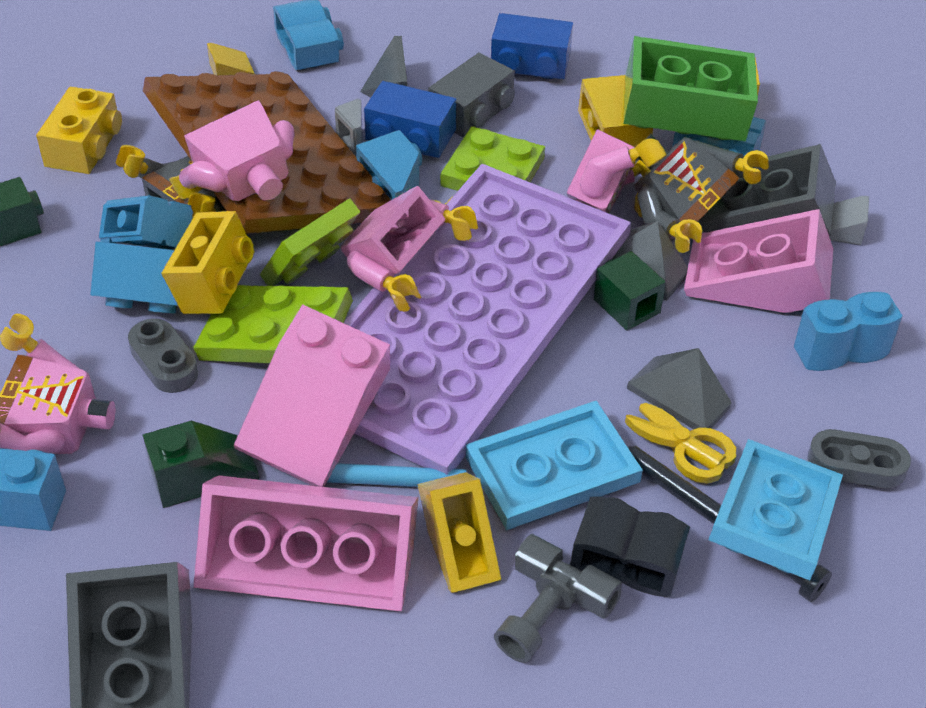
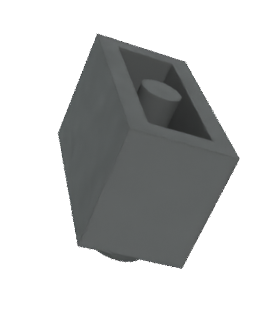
(480, 91)

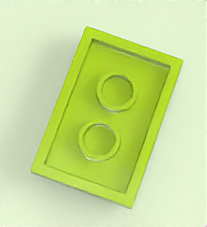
(260, 317)

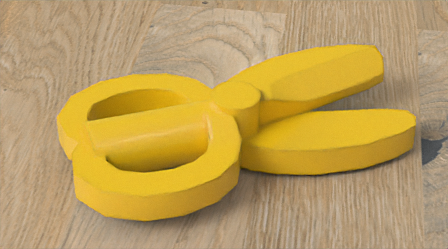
(667, 431)

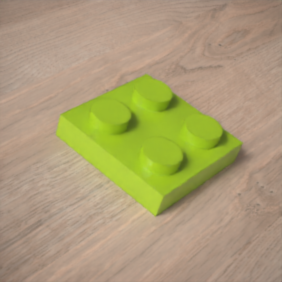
(495, 150)
(313, 241)

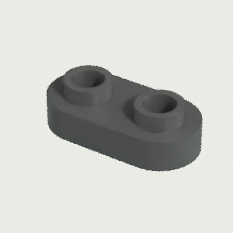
(155, 349)
(861, 457)

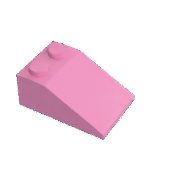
(764, 264)
(313, 396)

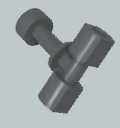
(559, 588)

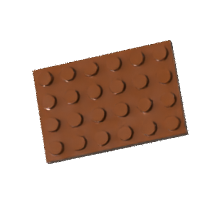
(321, 165)

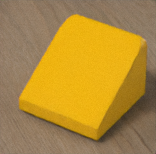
(227, 60)

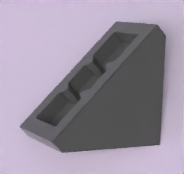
(389, 68)
(658, 252)
(683, 388)

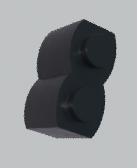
(630, 545)

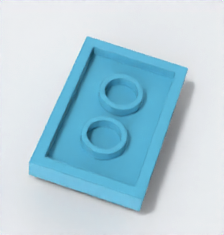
(552, 464)
(777, 509)

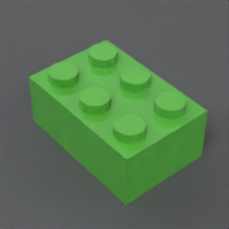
(690, 89)

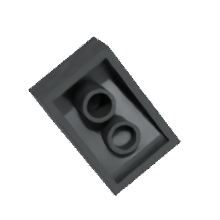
(791, 185)
(129, 637)

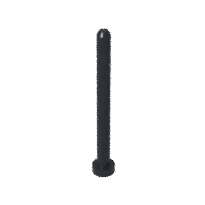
(710, 508)

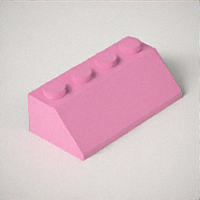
(305, 542)

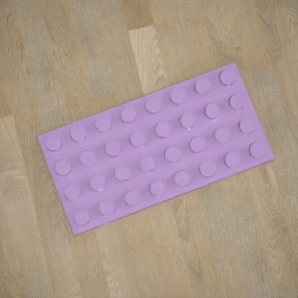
(480, 313)

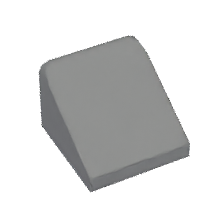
(349, 123)
(850, 220)

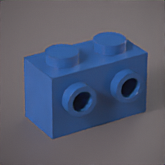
(532, 45)
(420, 115)

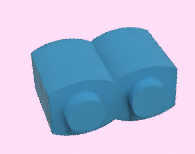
(307, 33)
(847, 331)

